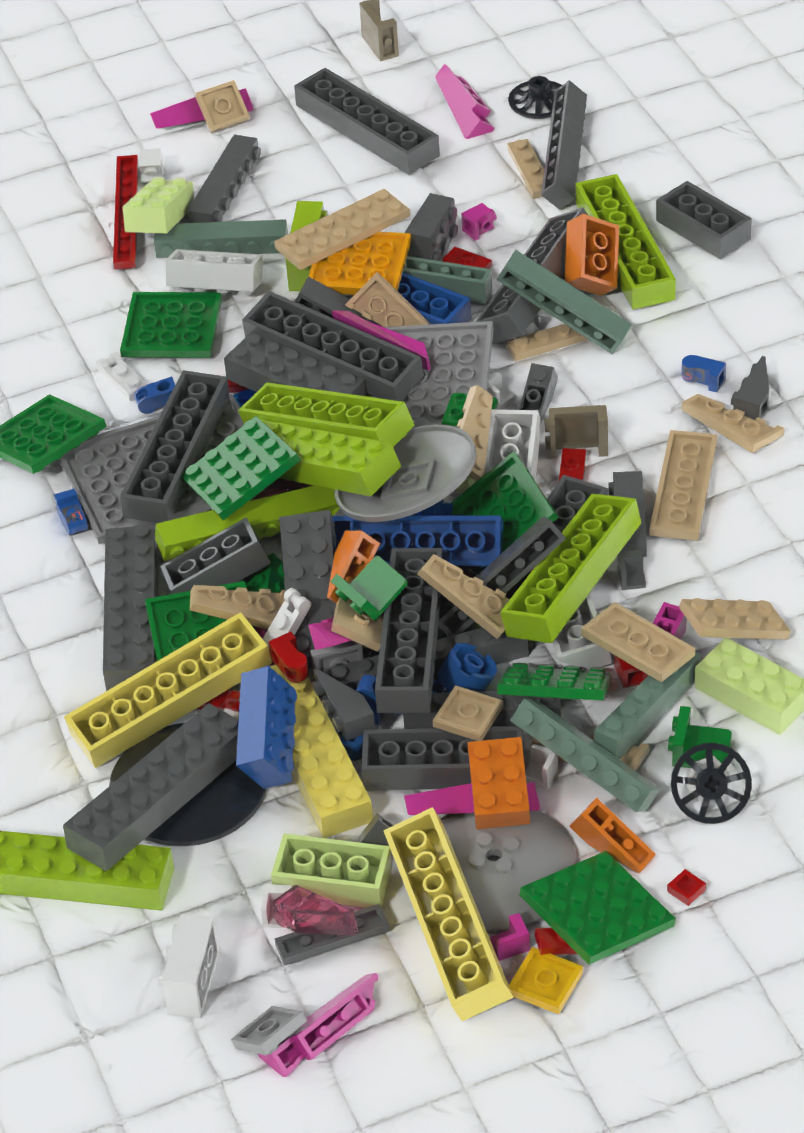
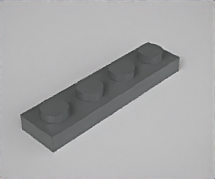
(300, 946)

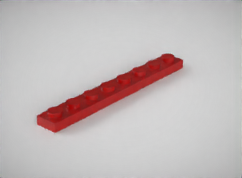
(126, 188)

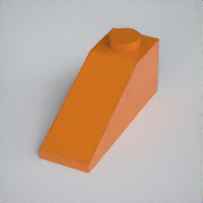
(350, 558)
(606, 832)

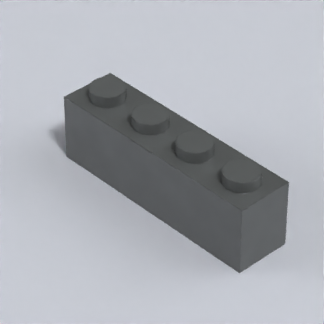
(323, 299)
(630, 485)

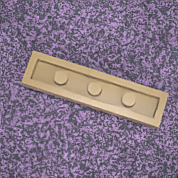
(527, 165)
(543, 342)

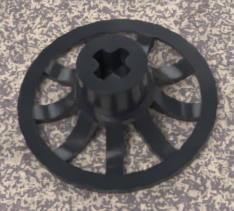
(538, 91)
(711, 783)

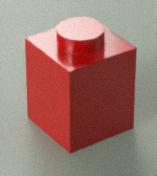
(628, 674)

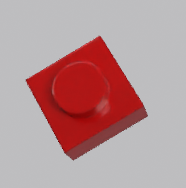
(686, 887)

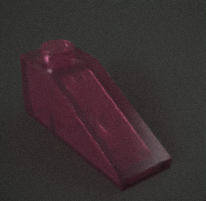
(312, 913)

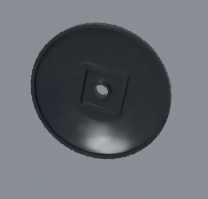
(211, 813)

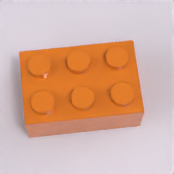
(592, 254)
(498, 783)

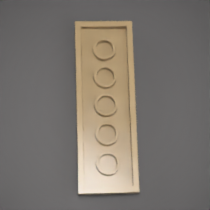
(342, 229)
(683, 485)

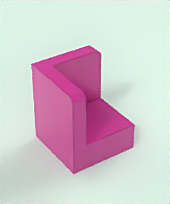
(513, 941)

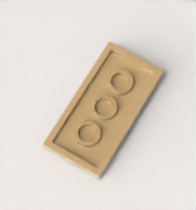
(734, 619)
(638, 642)

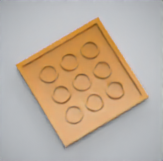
(355, 265)

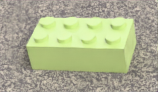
(158, 206)
(751, 685)
(334, 869)

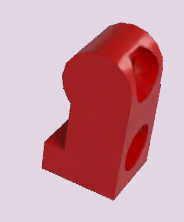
(287, 658)

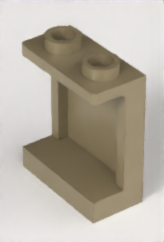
(378, 34)
(577, 428)

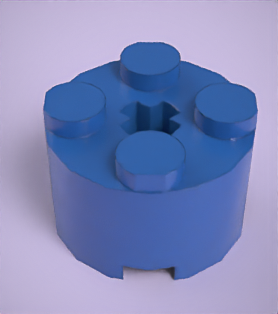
(466, 669)

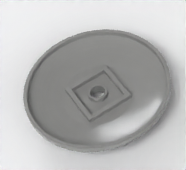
(433, 466)
(525, 854)

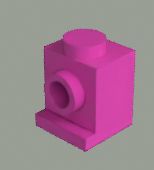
(478, 220)

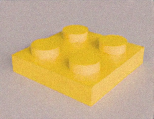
(545, 980)

